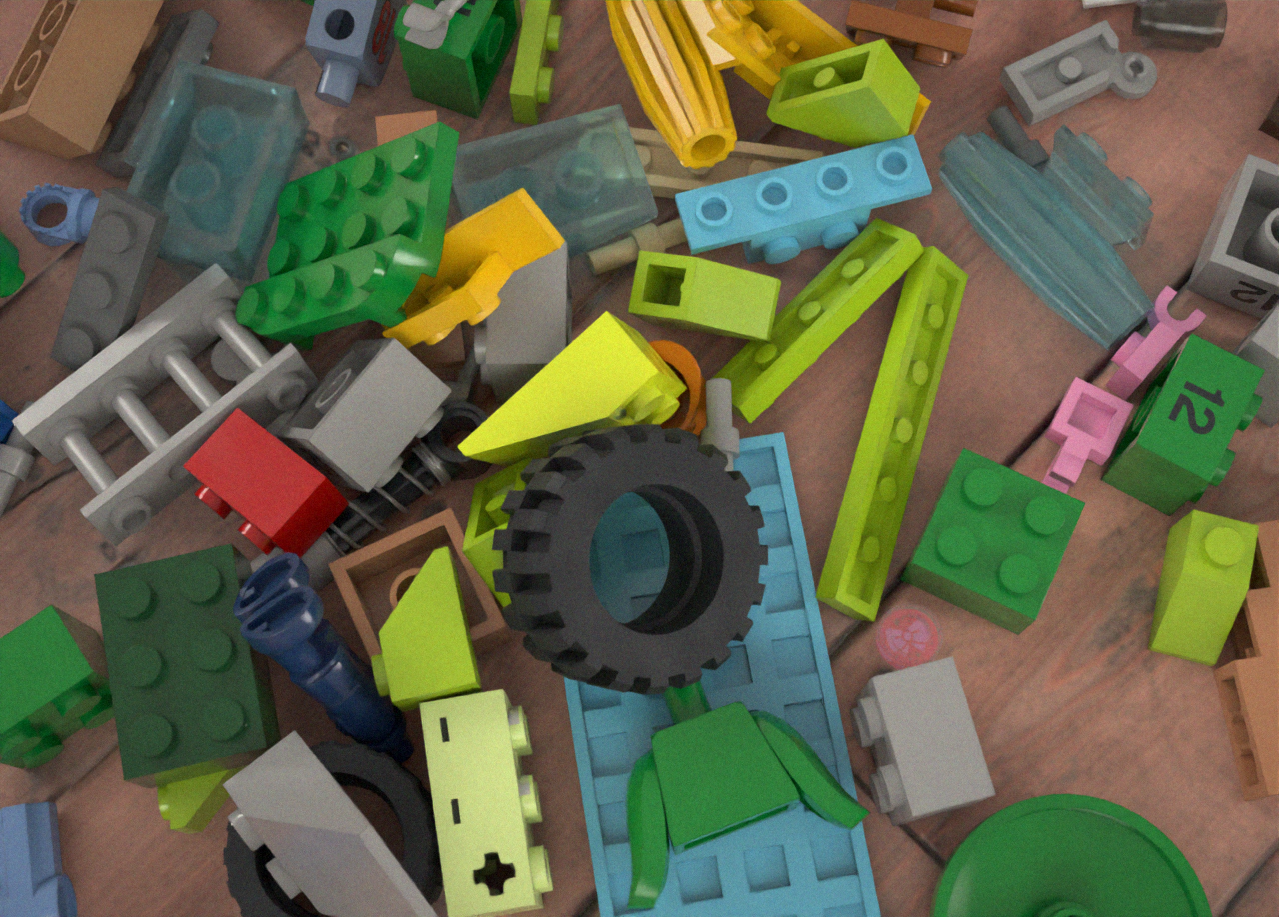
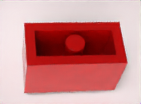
(266, 485)

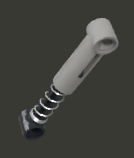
(428, 467)

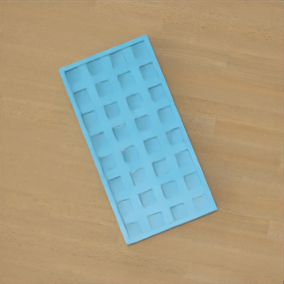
(782, 667)

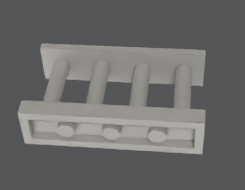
(134, 366)

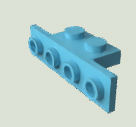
(804, 202)

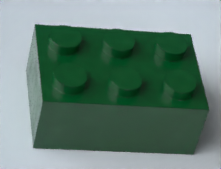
(180, 672)

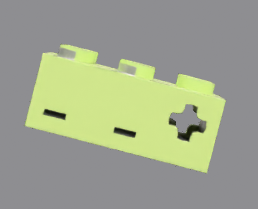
(484, 803)

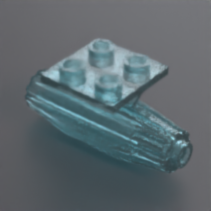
(1057, 226)

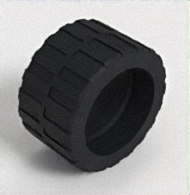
(360, 767)

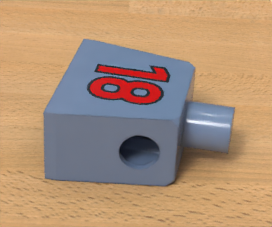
(351, 44)

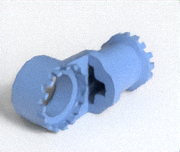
(80, 214)

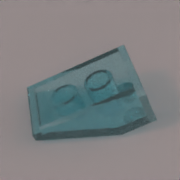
(574, 169)

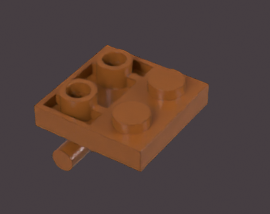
(912, 28)

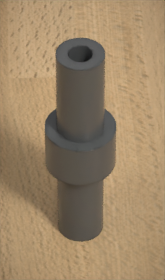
(1017, 140)

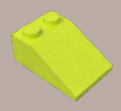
(594, 383)

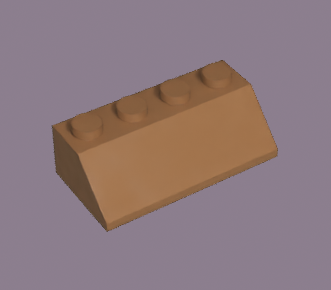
(74, 72)

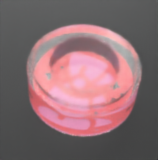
(909, 636)

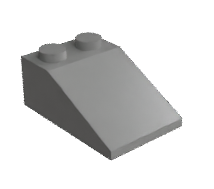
(318, 837)

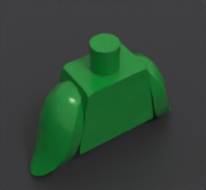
(716, 778)

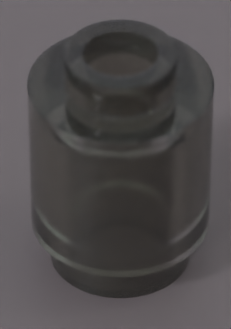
(1180, 24)

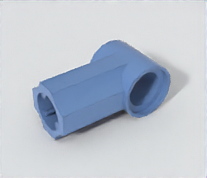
(32, 864)

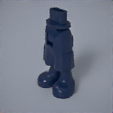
(286, 623)

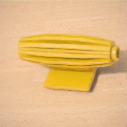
(675, 65)

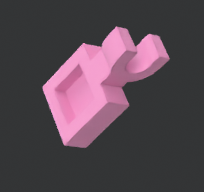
(1141, 354)
(1086, 429)

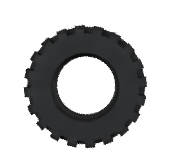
(709, 573)

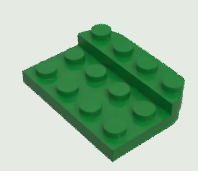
(355, 239)

